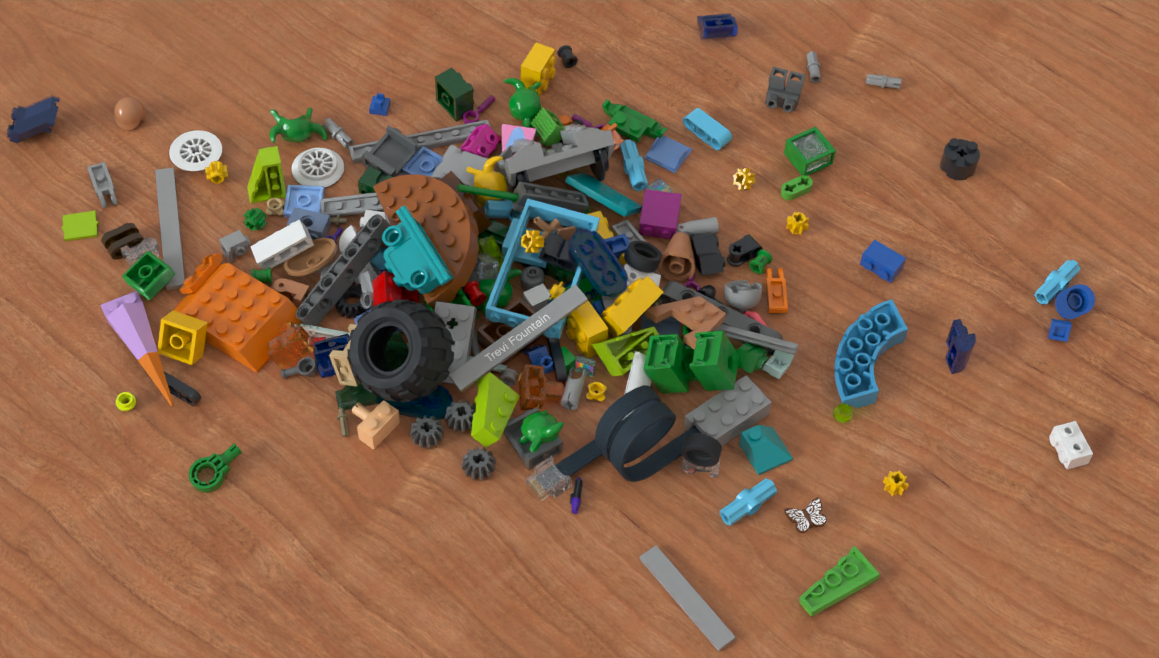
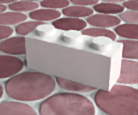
(282, 245)

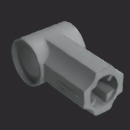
(366, 281)

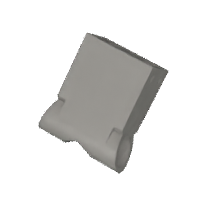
(457, 162)

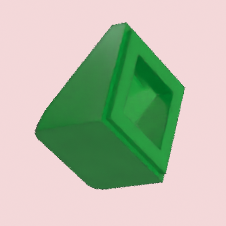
(569, 359)

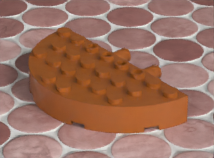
(445, 220)

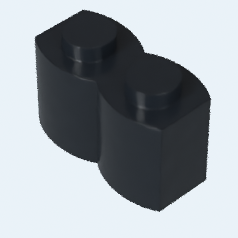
(557, 252)

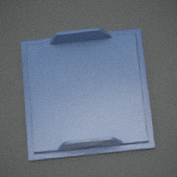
(668, 153)

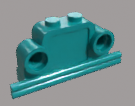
(413, 256)

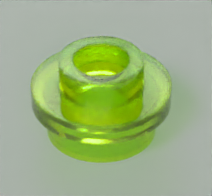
(843, 408)

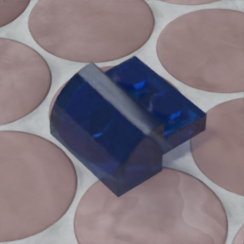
(717, 26)
(960, 346)
(322, 351)

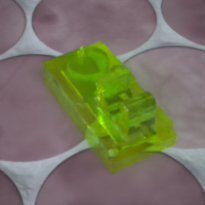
(489, 246)

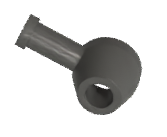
(302, 367)

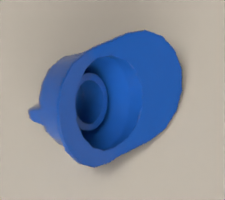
(1074, 301)

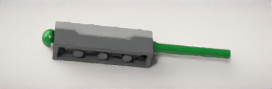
(554, 196)

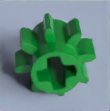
(255, 219)

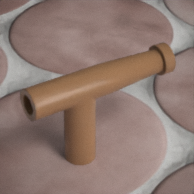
(545, 227)

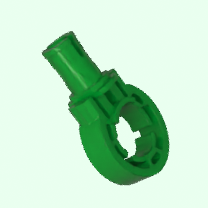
(216, 462)

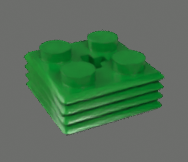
(148, 275)

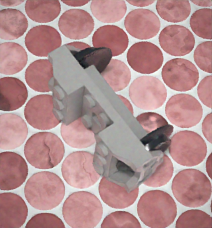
(581, 146)

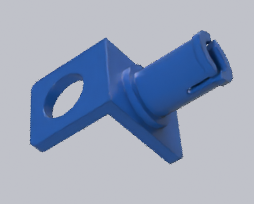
(540, 357)

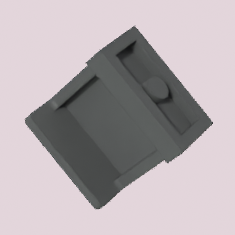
(391, 152)
(513, 433)

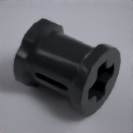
(567, 56)

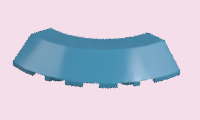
(860, 350)

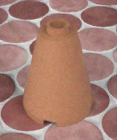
(678, 259)

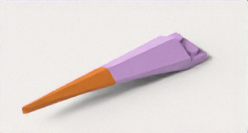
(131, 324)

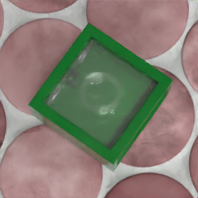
(809, 151)

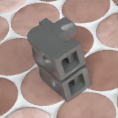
(783, 96)

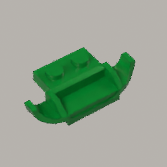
(632, 123)

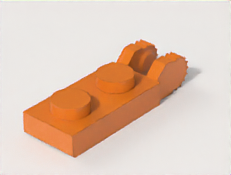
(201, 274)
(776, 292)

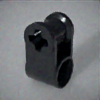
(743, 251)

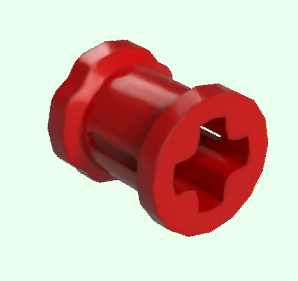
(473, 291)

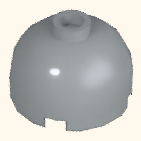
(742, 295)

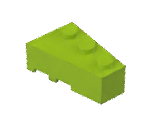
(266, 177)
(619, 351)
(493, 409)

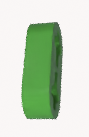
(795, 186)

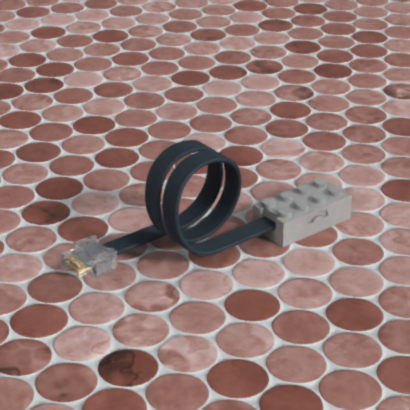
(651, 420)

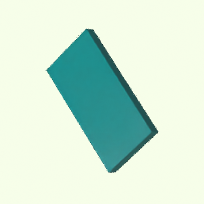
(604, 194)

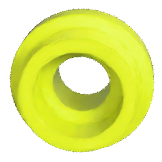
(125, 397)

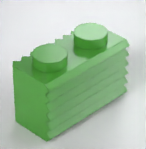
(547, 127)

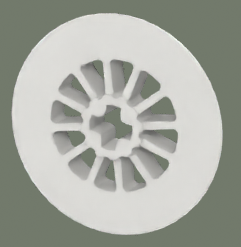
(183, 147)
(330, 166)

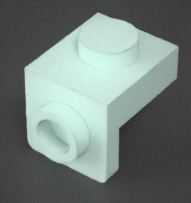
(778, 364)

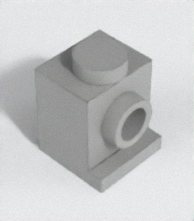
(234, 245)

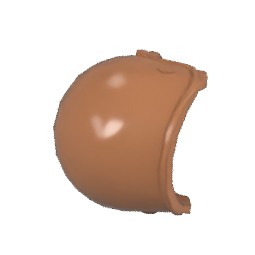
(129, 113)

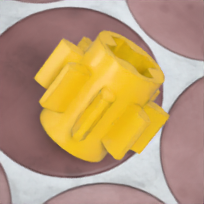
(216, 172)
(744, 179)
(797, 223)
(532, 241)
(895, 483)

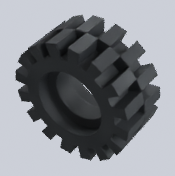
(351, 309)

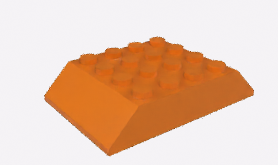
(239, 314)

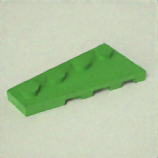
(846, 578)

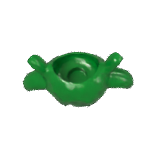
(524, 102)
(295, 129)
(486, 286)
(540, 429)

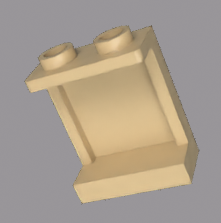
(342, 365)

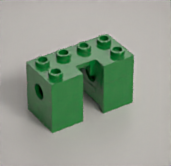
(675, 365)

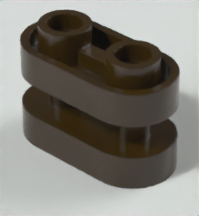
(117, 238)

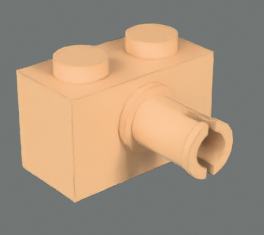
(376, 423)

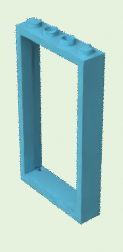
(548, 213)

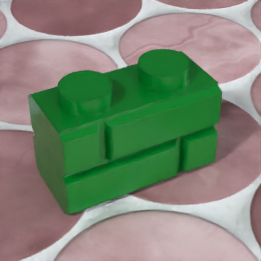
(751, 357)

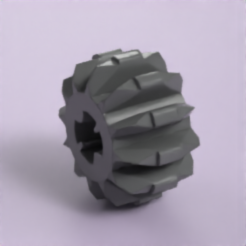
(460, 415)
(426, 432)
(478, 463)

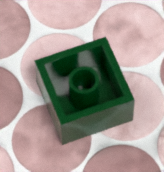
(454, 93)

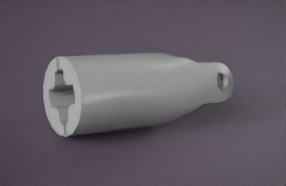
(700, 226)
(573, 391)

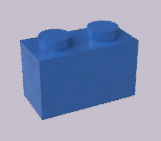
(882, 261)

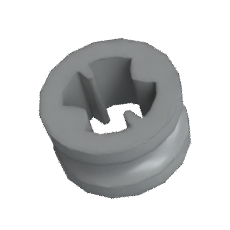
(508, 376)

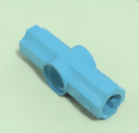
(633, 165)
(501, 209)
(1057, 281)
(748, 502)

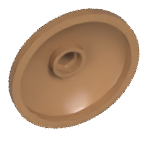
(312, 259)

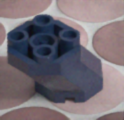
(32, 119)

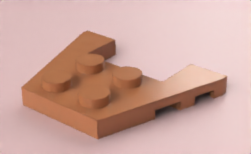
(693, 312)

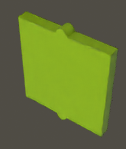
(80, 225)

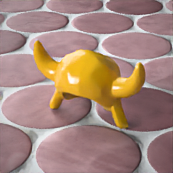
(488, 179)

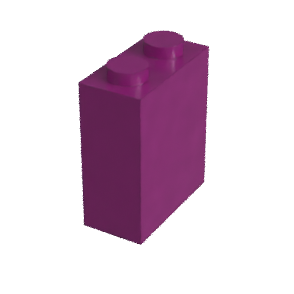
(659, 214)

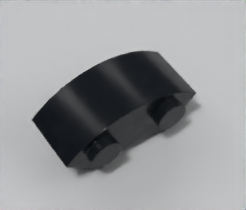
(706, 254)

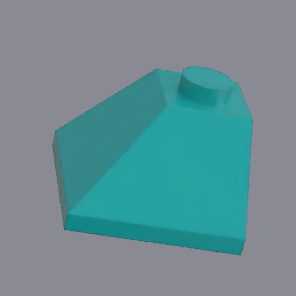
(764, 448)

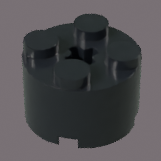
(960, 159)

